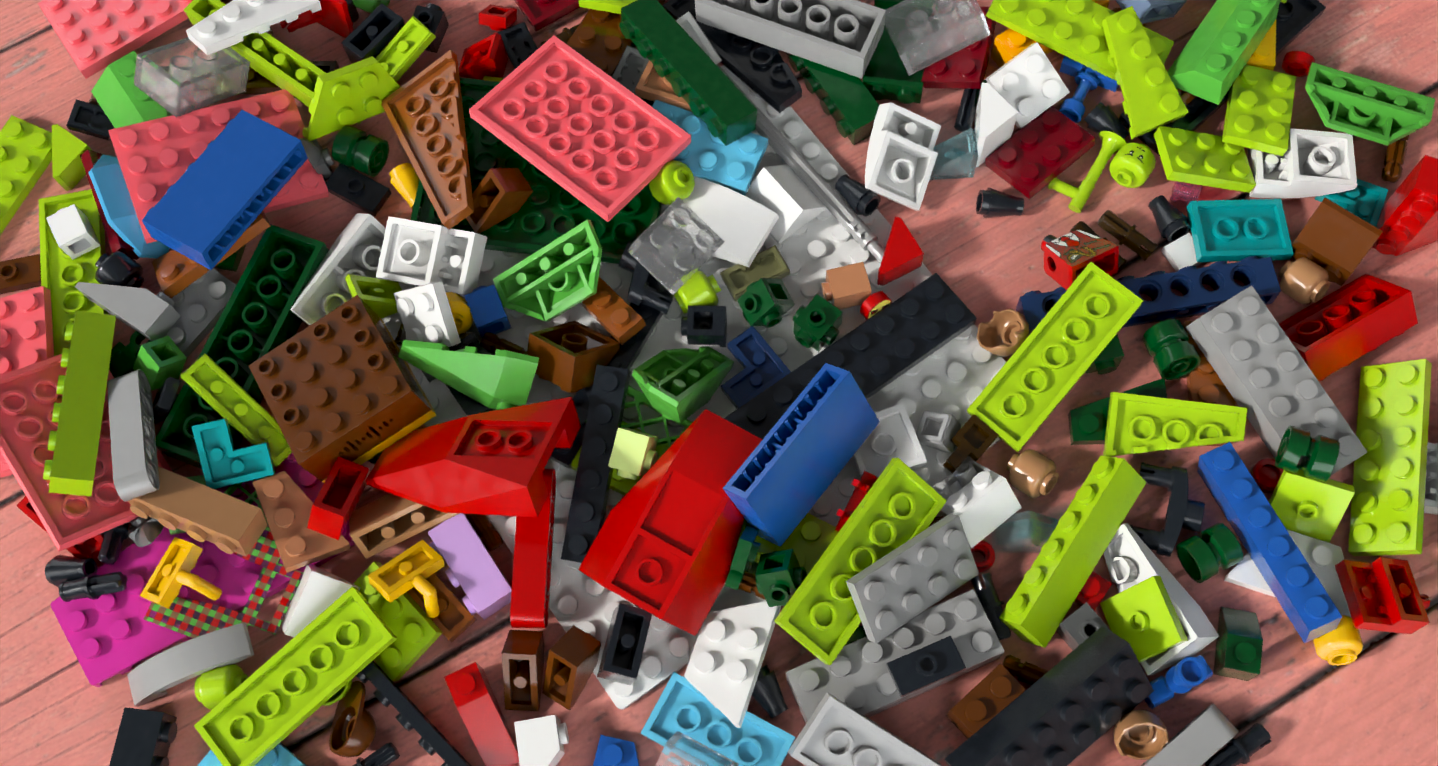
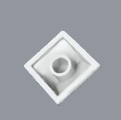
(992, 122)
(787, 196)
(313, 596)

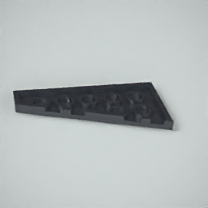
(750, 61)

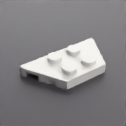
(1319, 555)
(731, 656)

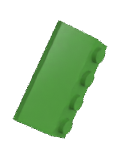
(1222, 47)
(121, 98)

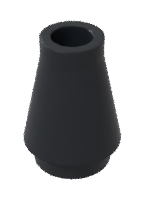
(1104, 119)
(859, 198)
(998, 204)
(1169, 219)
(68, 568)
(768, 693)

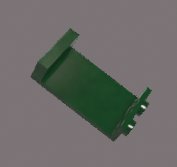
(886, 73)

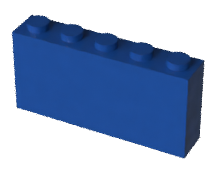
(225, 189)
(802, 454)

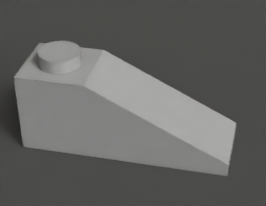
(134, 306)

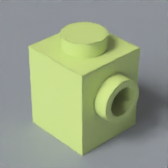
(633, 453)

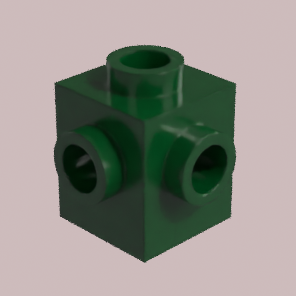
(765, 302)
(817, 323)
(779, 576)

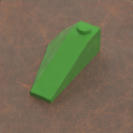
(492, 380)

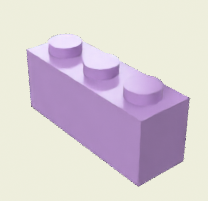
(471, 566)

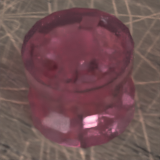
(1185, 192)

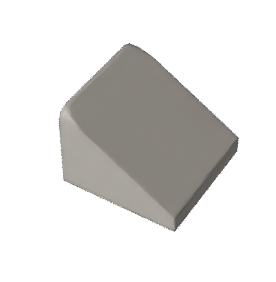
(938, 430)

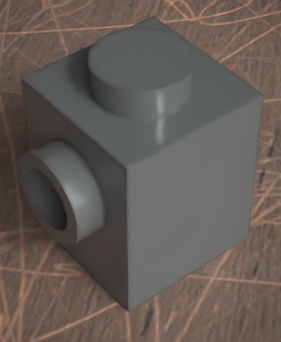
(1080, 626)

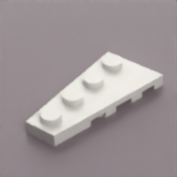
(245, 17)

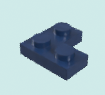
(760, 366)

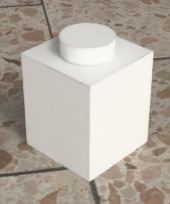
(73, 231)

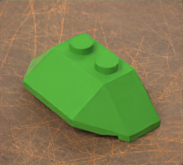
(1366, 106)
(554, 275)
(682, 380)

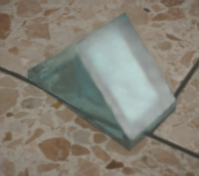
(956, 157)
(1023, 533)

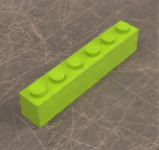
(267, 56)
(82, 404)
(1072, 550)

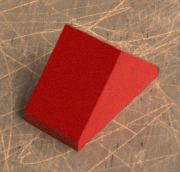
(484, 58)
(901, 254)

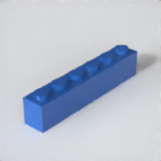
(1268, 543)

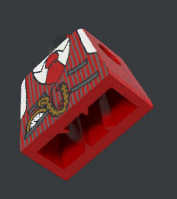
(1071, 254)

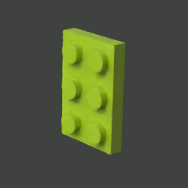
(1260, 110)
(1203, 159)
(408, 623)

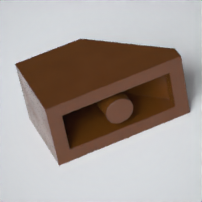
(498, 197)
(570, 666)
(523, 669)

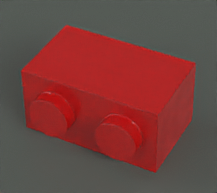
(338, 498)

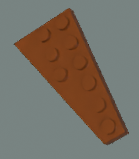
(433, 134)

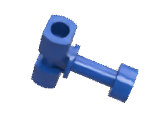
(1087, 80)
(1179, 679)

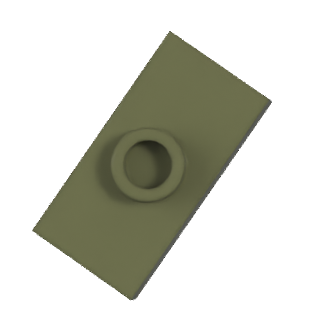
(765, 265)

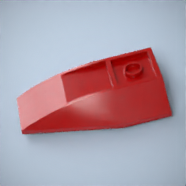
(676, 527)

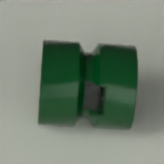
(360, 151)
(1170, 349)
(1312, 455)
(1207, 553)

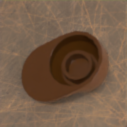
(352, 724)

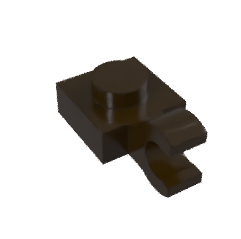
(971, 441)

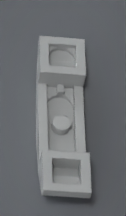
(189, 660)

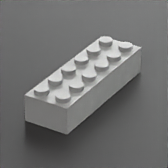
(822, 31)
(1269, 375)
(860, 669)

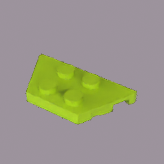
(348, 97)

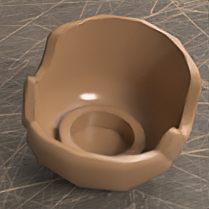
(1003, 333)
(1140, 735)

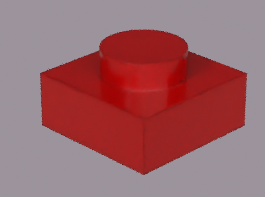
(497, 17)
(1093, 591)

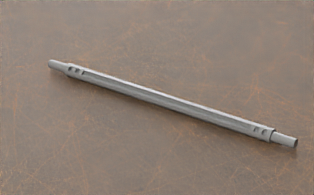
(853, 224)

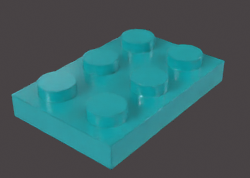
(1239, 229)

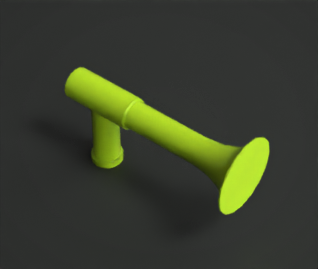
(1110, 144)

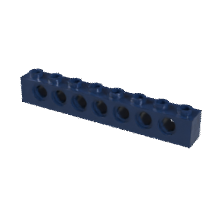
(1167, 305)

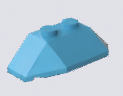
(119, 209)

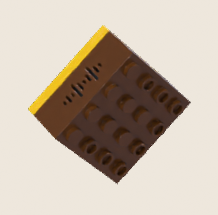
(341, 389)

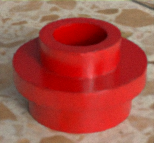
(988, 553)

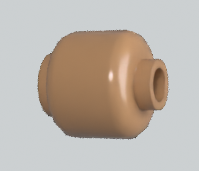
(1304, 280)
(1032, 473)

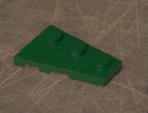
(1089, 421)

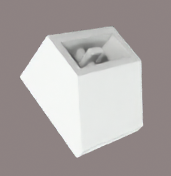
(978, 498)

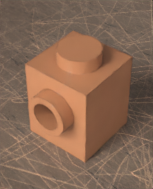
(846, 286)

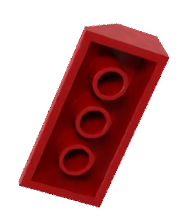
(1411, 213)
(1350, 323)

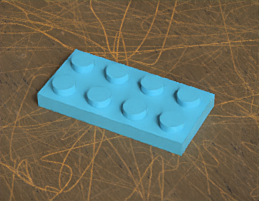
(710, 158)
(689, 712)

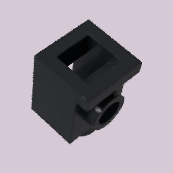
(435, 20)
(705, 316)

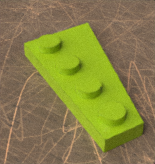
(1145, 83)
(1158, 423)

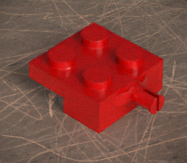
(1383, 595)

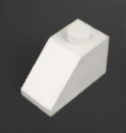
(541, 741)

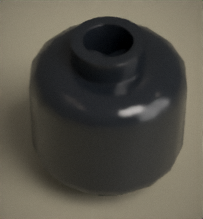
(119, 270)

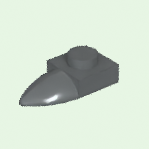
(320, 158)
(144, 530)

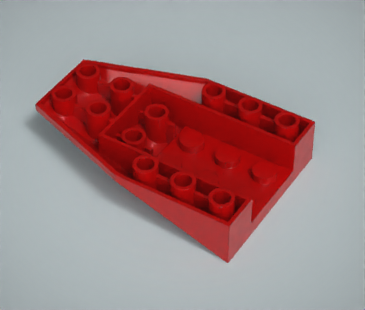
(480, 460)

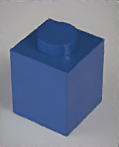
(487, 310)

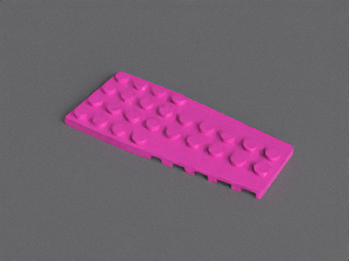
(112, 631)

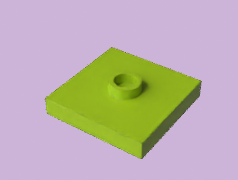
(1310, 505)
(1145, 618)

